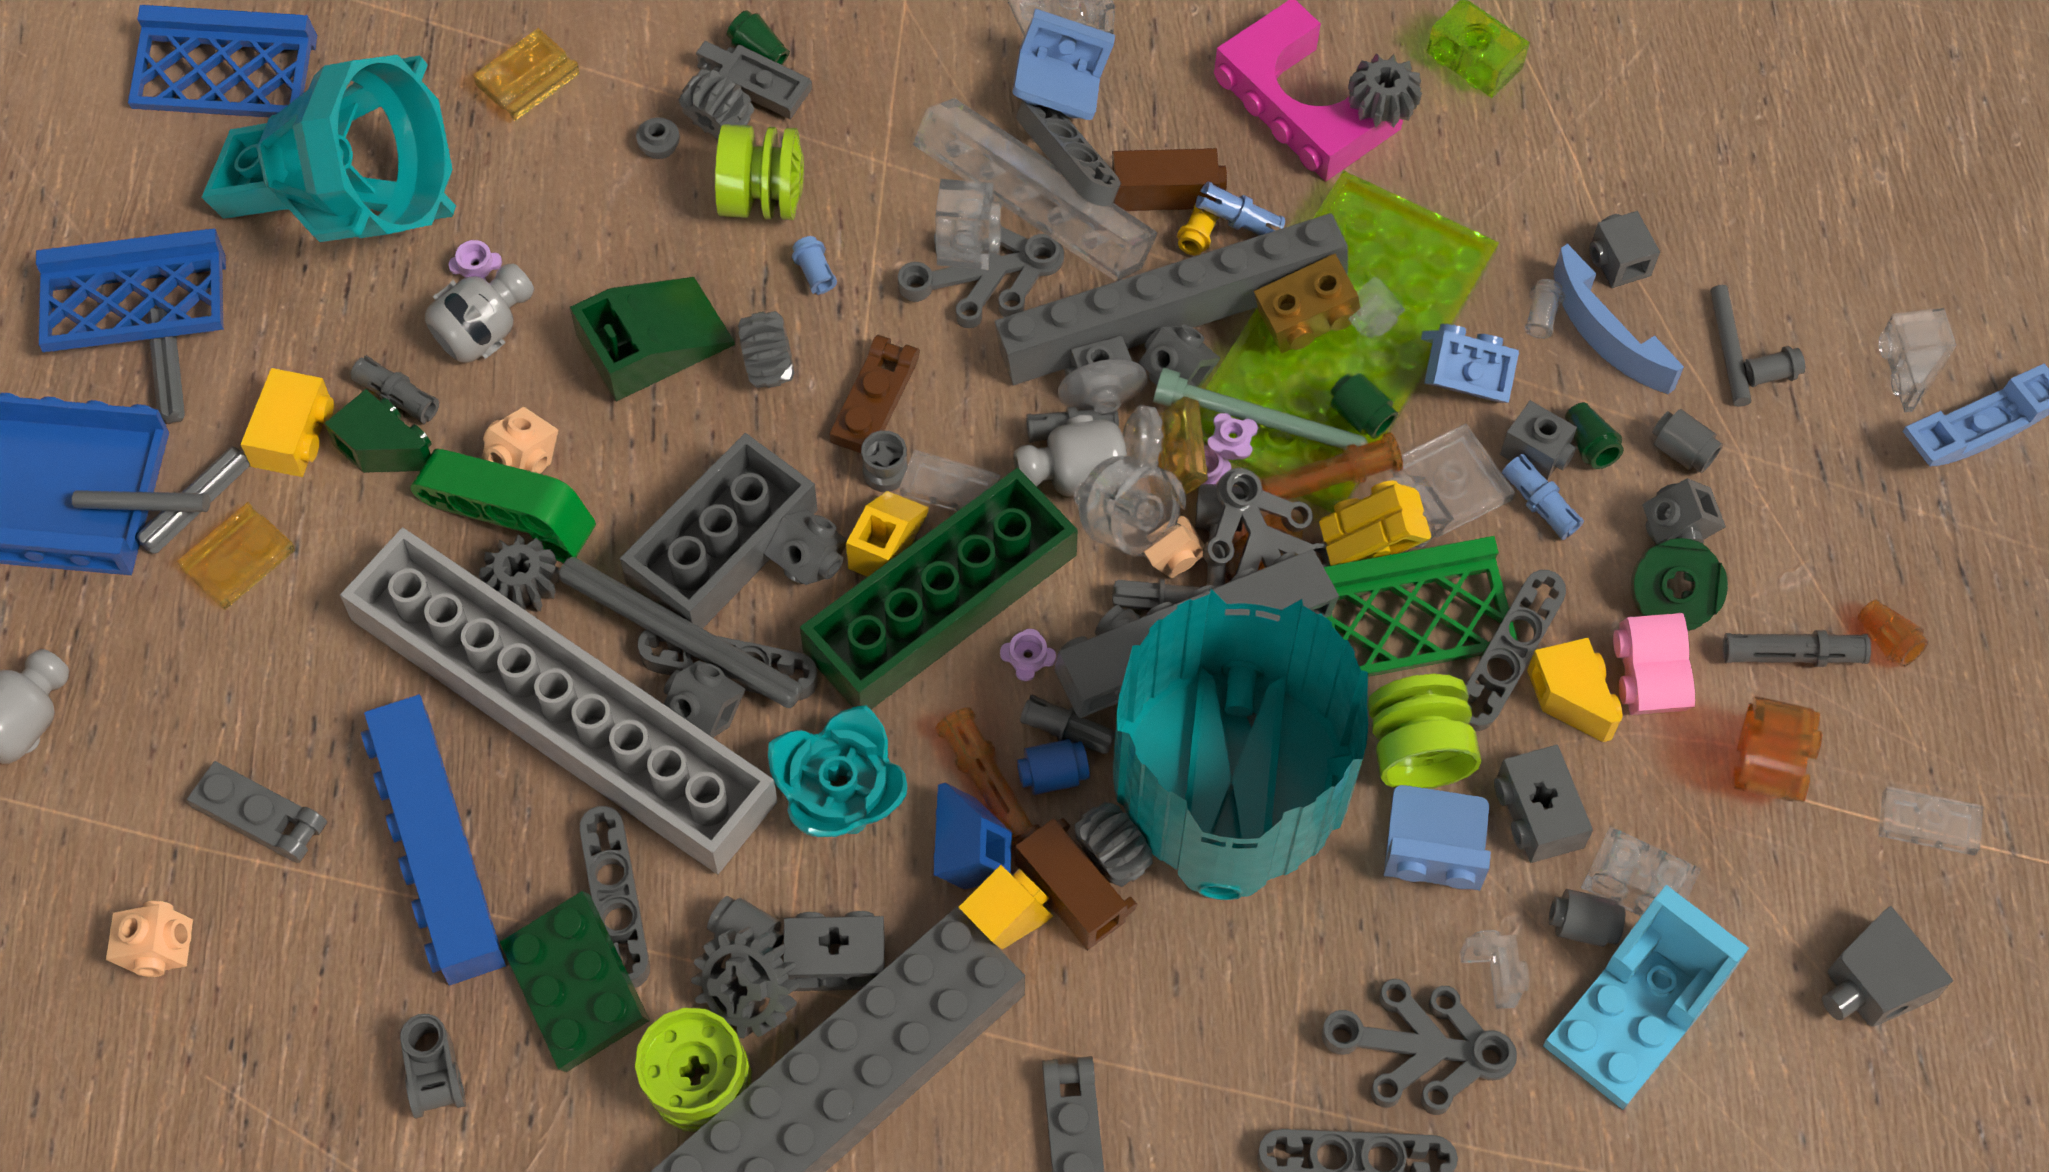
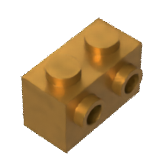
(1308, 303)

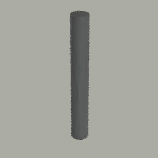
(1730, 345)
(141, 501)

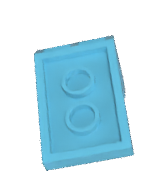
(1646, 997)

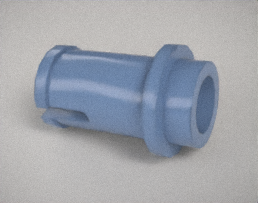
(811, 258)

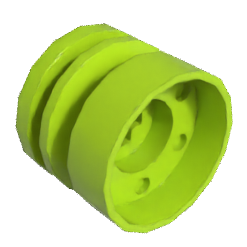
(758, 172)
(1424, 731)
(671, 1054)

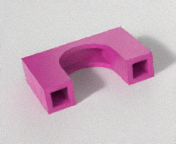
(1321, 136)

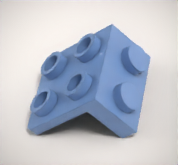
(1061, 64)
(1437, 838)

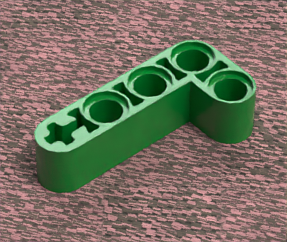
(506, 498)

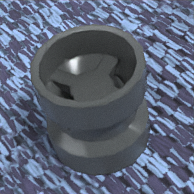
(888, 451)

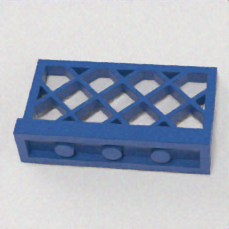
(219, 28)
(131, 264)

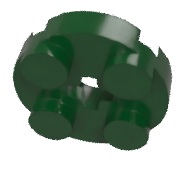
(1698, 566)

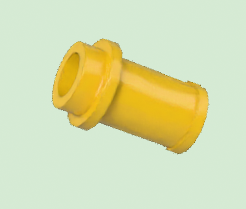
(1194, 236)

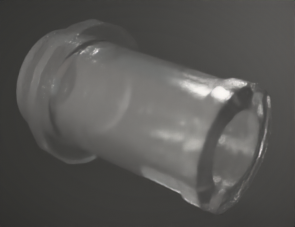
(1545, 298)

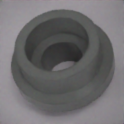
(661, 146)

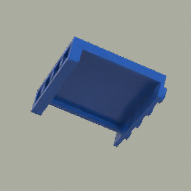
(66, 447)

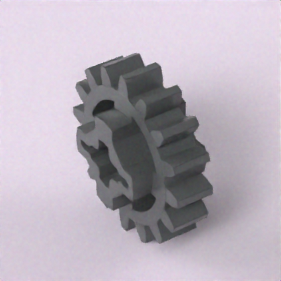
(749, 978)

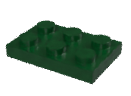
(574, 981)

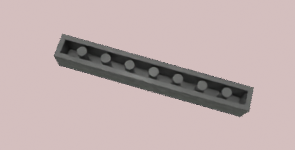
(1172, 295)

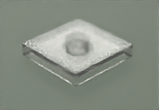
(1460, 475)

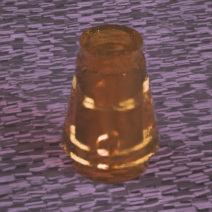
(1893, 633)

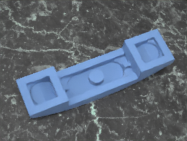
(1645, 362)
(1984, 422)

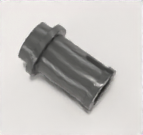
(1776, 366)

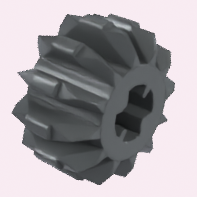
(1384, 90)
(715, 101)
(766, 349)
(522, 572)
(1113, 844)

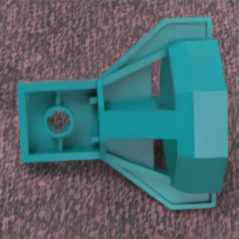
(306, 161)

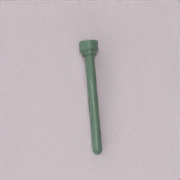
(1173, 388)

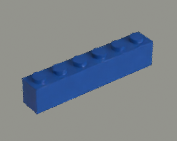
(434, 841)

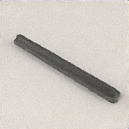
(680, 632)

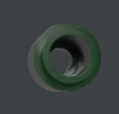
(1363, 405)

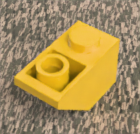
(883, 532)
(1574, 688)
(1007, 907)

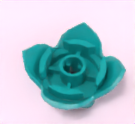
(848, 746)

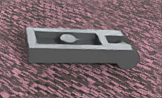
(255, 811)
(1072, 1119)

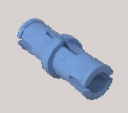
(1238, 210)
(1542, 496)

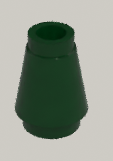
(754, 34)
(1594, 437)

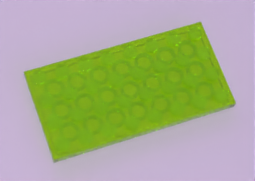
(1430, 271)

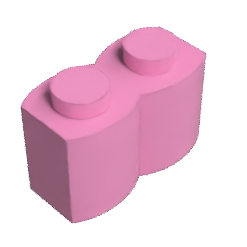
(1655, 664)

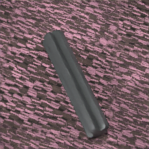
(166, 372)
(211, 482)

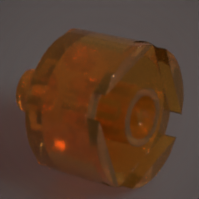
(1776, 749)

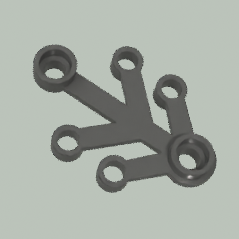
(1022, 259)
(1263, 541)
(1426, 1045)

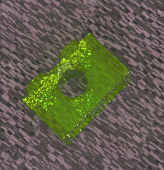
(1477, 47)

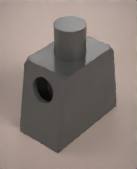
(1884, 973)

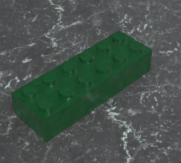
(939, 591)

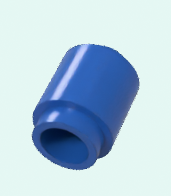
(1053, 766)

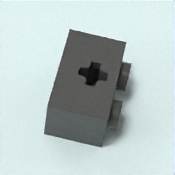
(1546, 779)
(859, 958)

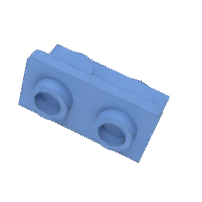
(1470, 364)

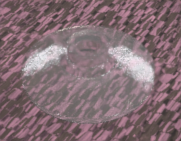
(1103, 385)

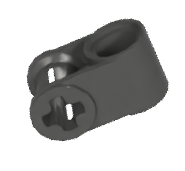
(430, 1075)

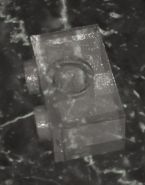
(967, 224)

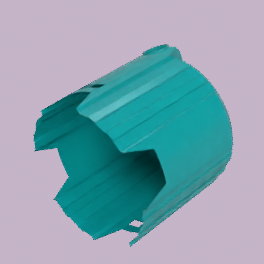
(1206, 787)

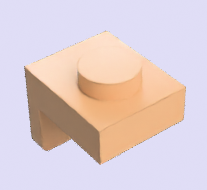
(1176, 550)

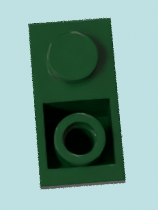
(376, 437)

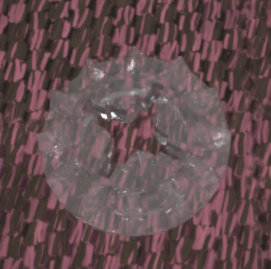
(1143, 434)

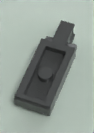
(759, 77)

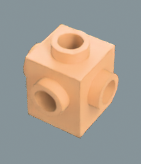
(520, 441)
(150, 939)

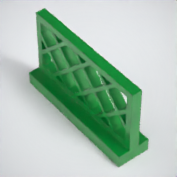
(1415, 569)

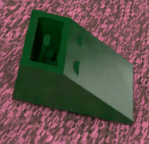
(648, 332)

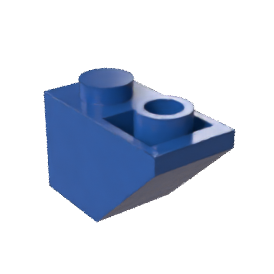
(968, 839)

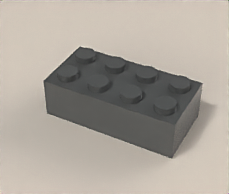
(717, 532)

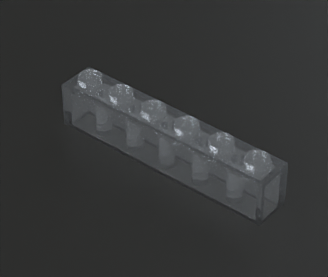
(1034, 189)

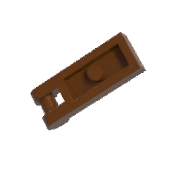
(874, 393)

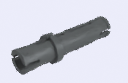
(1807, 648)

